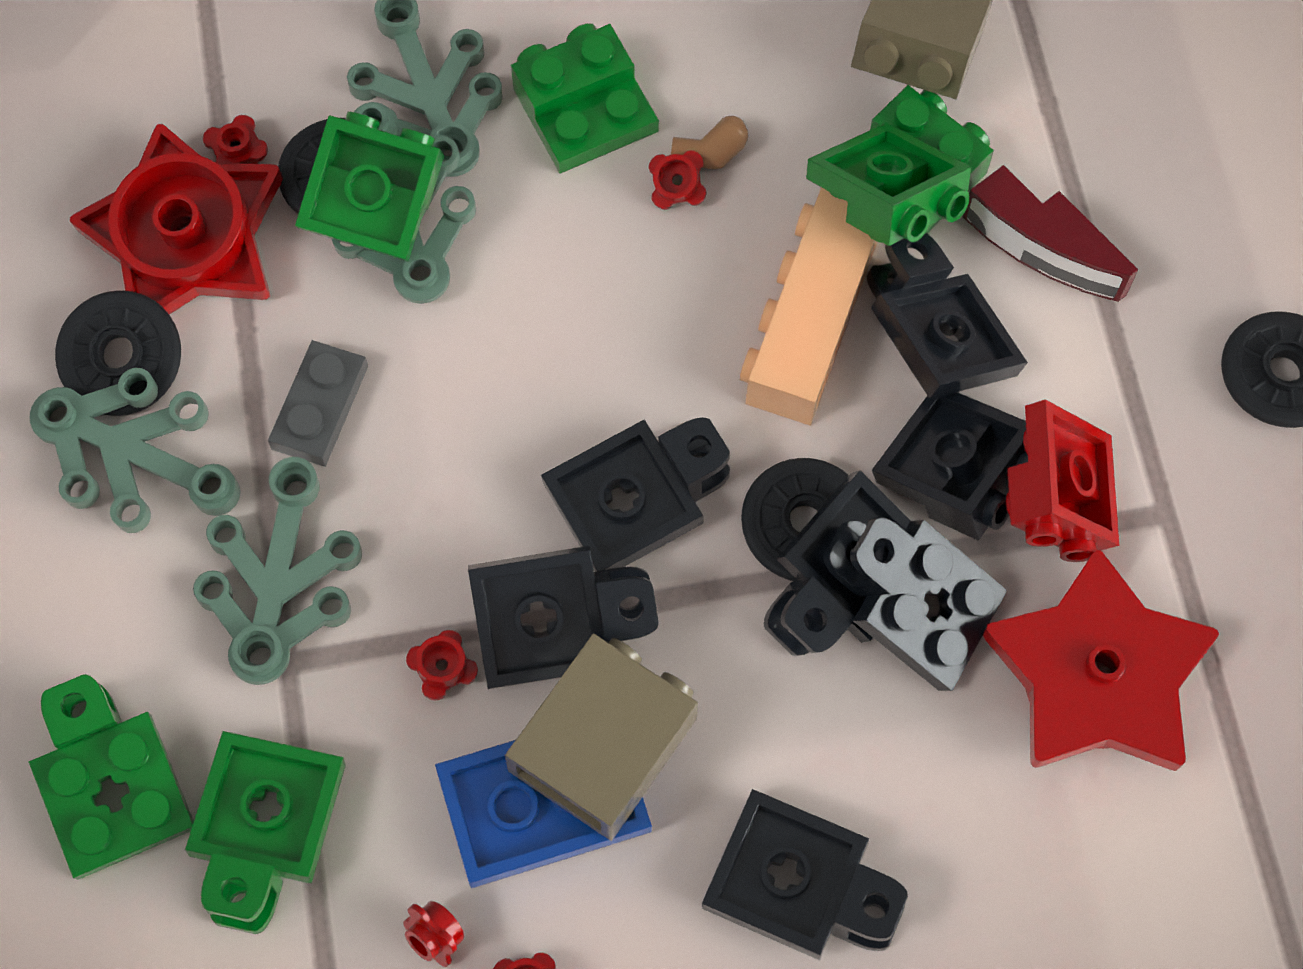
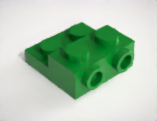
(582, 96)
(926, 119)
(892, 183)
(370, 185)

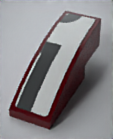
(1048, 236)

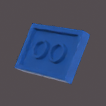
(510, 826)

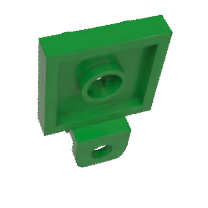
(89, 753)
(253, 853)

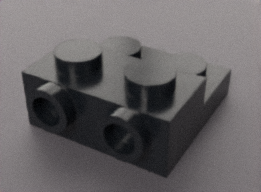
(956, 462)

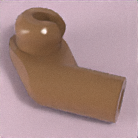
(718, 145)

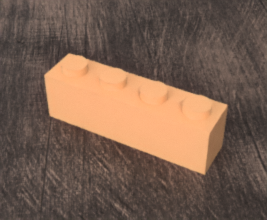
(811, 313)

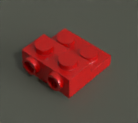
(1066, 486)

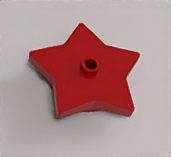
(179, 190)
(1076, 703)

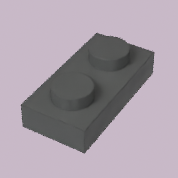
(318, 403)

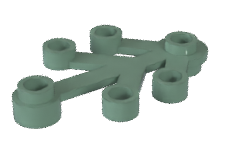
(427, 93)
(440, 241)
(127, 445)
(276, 580)

